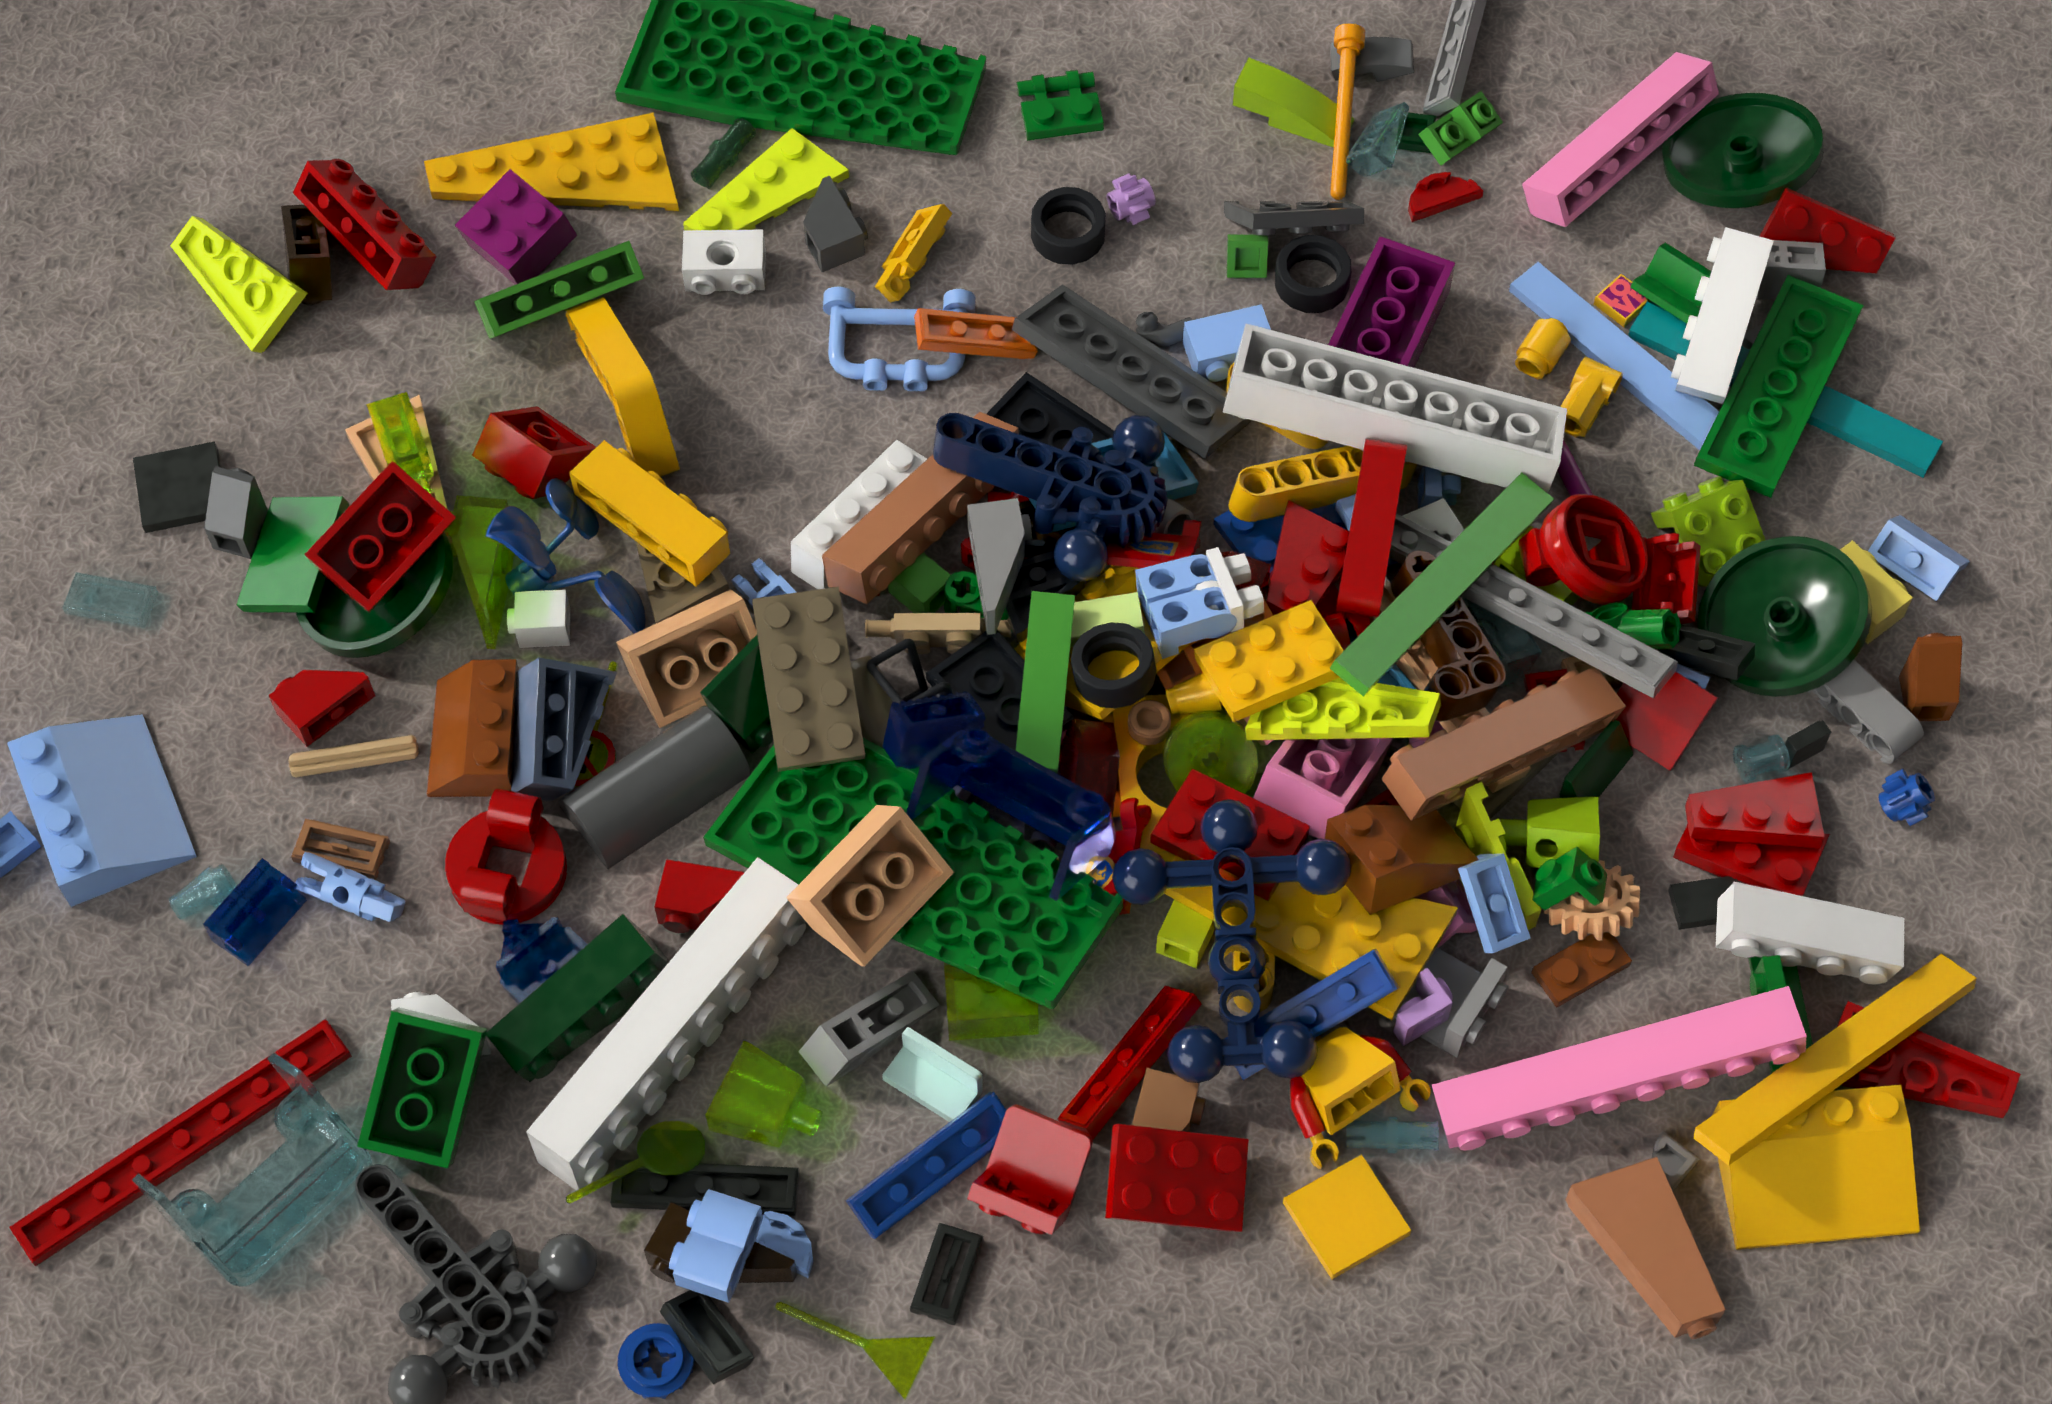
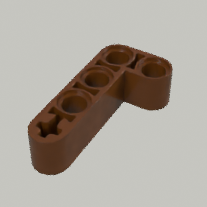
(1465, 660)

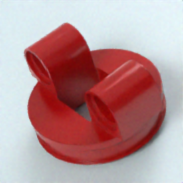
(1560, 550)
(517, 825)

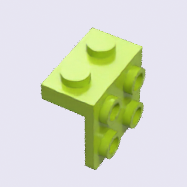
(1715, 518)

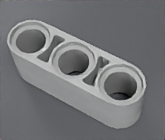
(1870, 712)

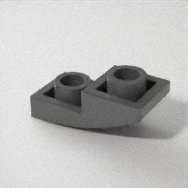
(1381, 55)

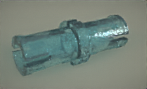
(1392, 1135)

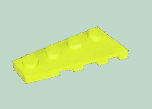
(769, 185)
(239, 283)
(1343, 713)

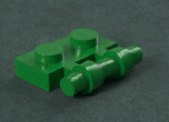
(1060, 115)

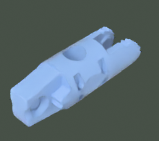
(349, 890)

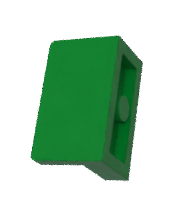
(1672, 282)

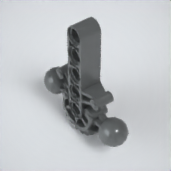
(563, 1266)

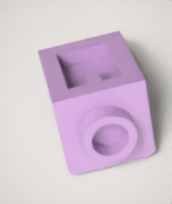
(1420, 1015)

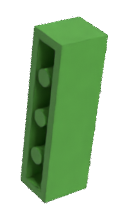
(559, 289)

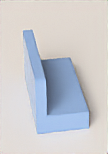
(1917, 556)
(1494, 902)

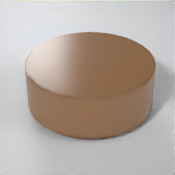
(1149, 722)

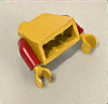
(1346, 1082)

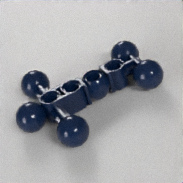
(1229, 830)

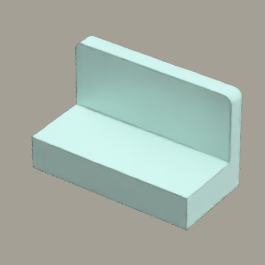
(933, 1076)

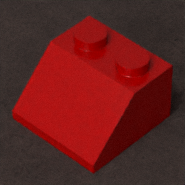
(529, 449)

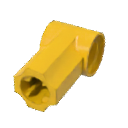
(1588, 394)

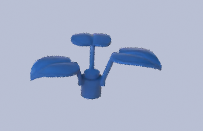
(536, 572)

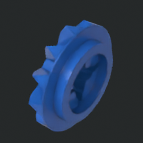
(636, 1351)

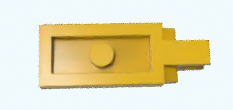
(911, 250)

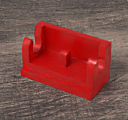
(1670, 577)

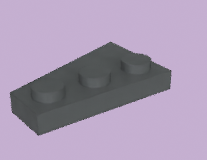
(1272, 215)

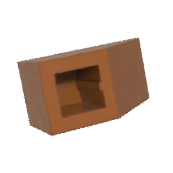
(1932, 677)

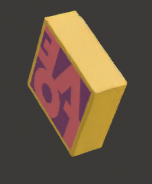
(1620, 301)

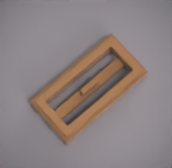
(374, 858)

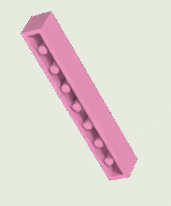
(1620, 1069)

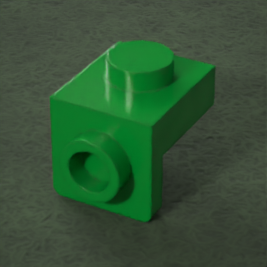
(1569, 875)

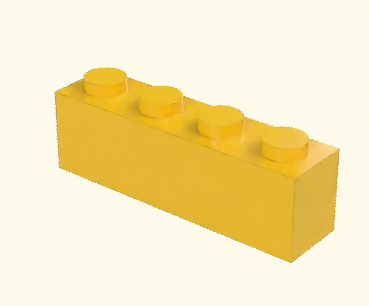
(651, 512)

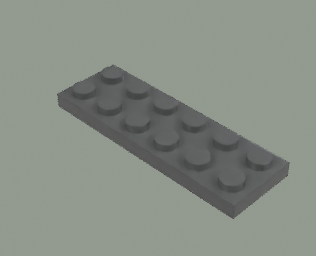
(1130, 369)

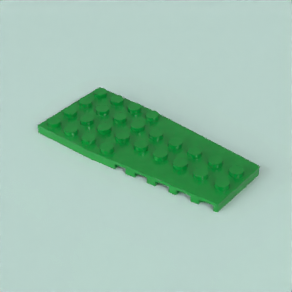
(800, 72)
(983, 920)

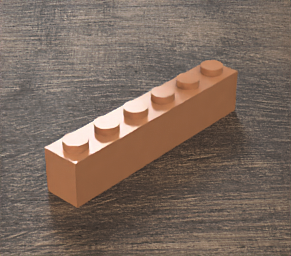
(902, 526)
(1501, 741)

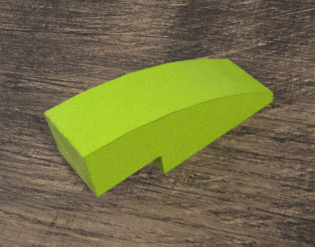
(1286, 102)

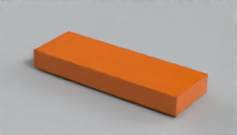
(970, 334)

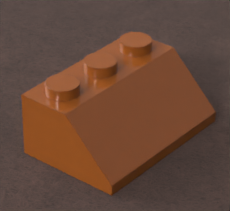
(473, 730)

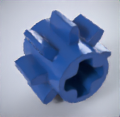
(1906, 797)

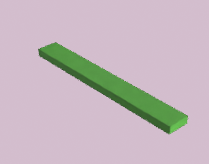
(1441, 585)

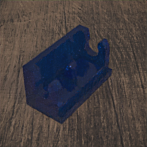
(254, 912)

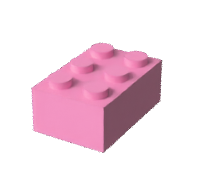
(1320, 777)

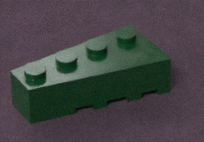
(578, 999)

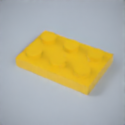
(1270, 660)

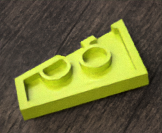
(1487, 837)

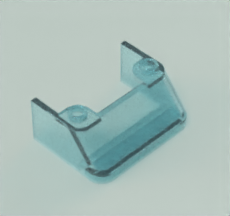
(280, 1197)

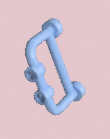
(840, 305)

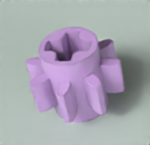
(1131, 199)

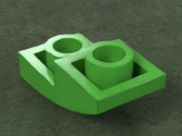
(1460, 128)

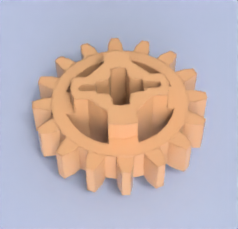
(1607, 916)

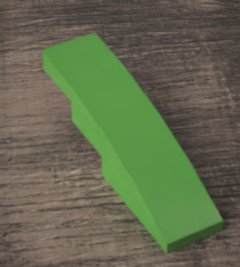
(1045, 677)

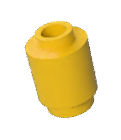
(1542, 348)

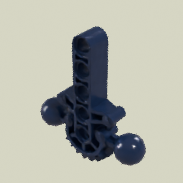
(1106, 496)

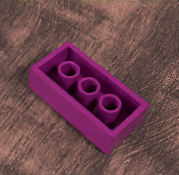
(1394, 303)

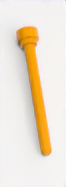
(1348, 41)

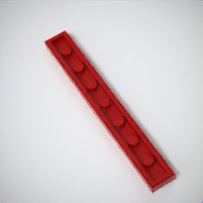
(174, 1145)

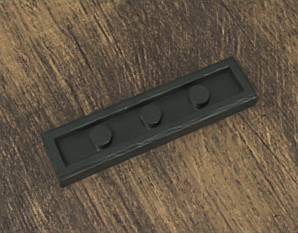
(765, 1186)

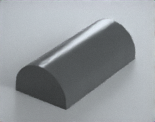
(656, 786)

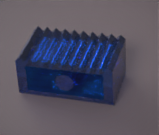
(924, 724)

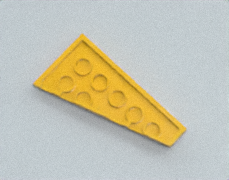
(583, 166)

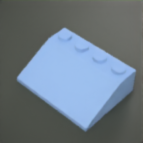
(100, 804)

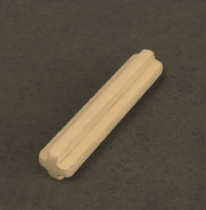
(353, 756)

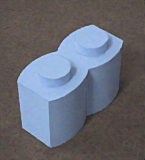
(717, 1245)

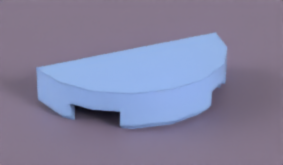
(787, 1238)

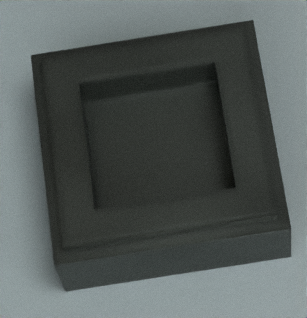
(1807, 742)

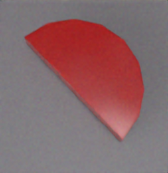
(1440, 193)

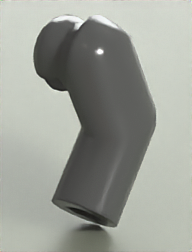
(1160, 333)

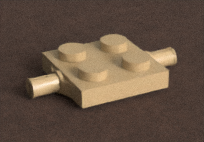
(933, 629)

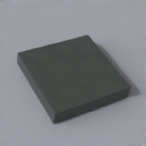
(175, 485)

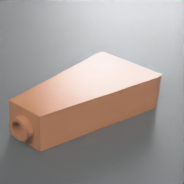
(1650, 1242)

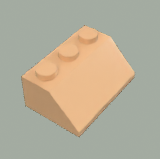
(684, 654)
(871, 883)

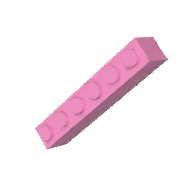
(1620, 139)

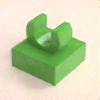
(1247, 256)

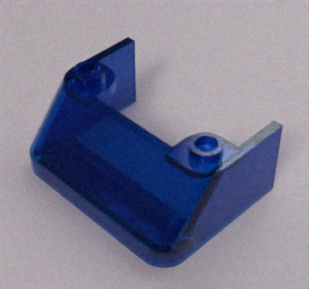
(1025, 791)

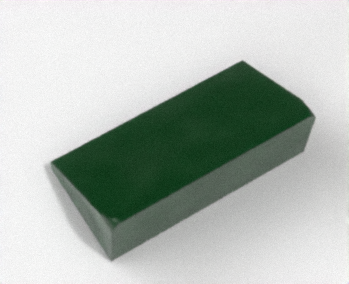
(1598, 764)

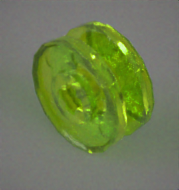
(1205, 733)

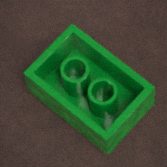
(422, 1087)

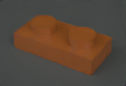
(1580, 967)

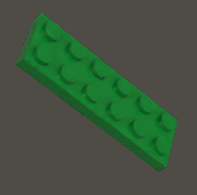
(1778, 386)

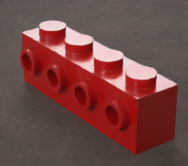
(364, 224)

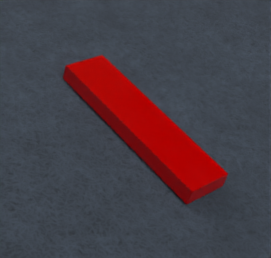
(1129, 1060)

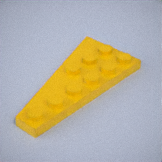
(1335, 929)

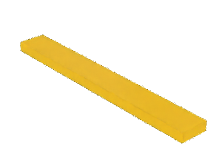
(1834, 1059)

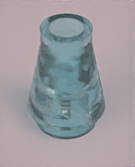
(203, 892)

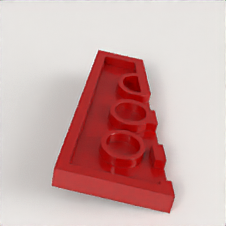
(1938, 1074)

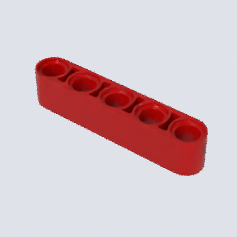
(1371, 528)

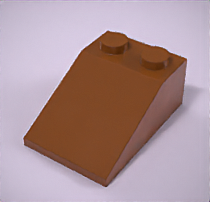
(1397, 856)

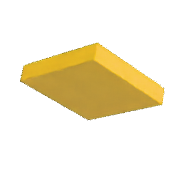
(1346, 1216)

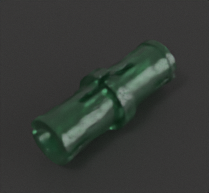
(723, 153)

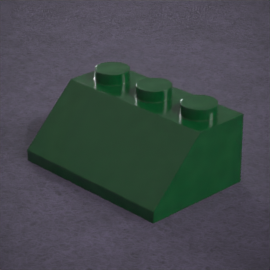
(740, 698)

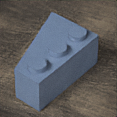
(554, 723)

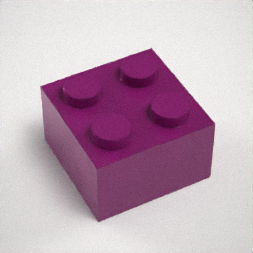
(516, 229)

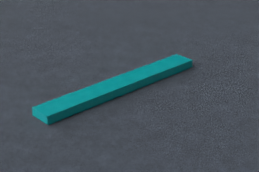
(1833, 412)

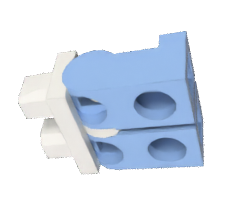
(1196, 598)

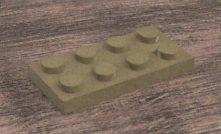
(808, 679)

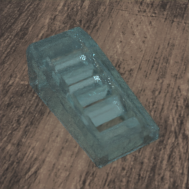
(1379, 141)

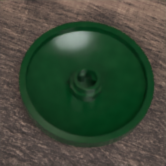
(1744, 151)
(1797, 605)
(353, 632)

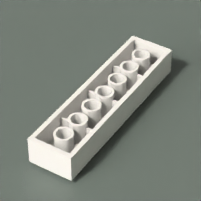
(1362, 397)
(667, 1027)

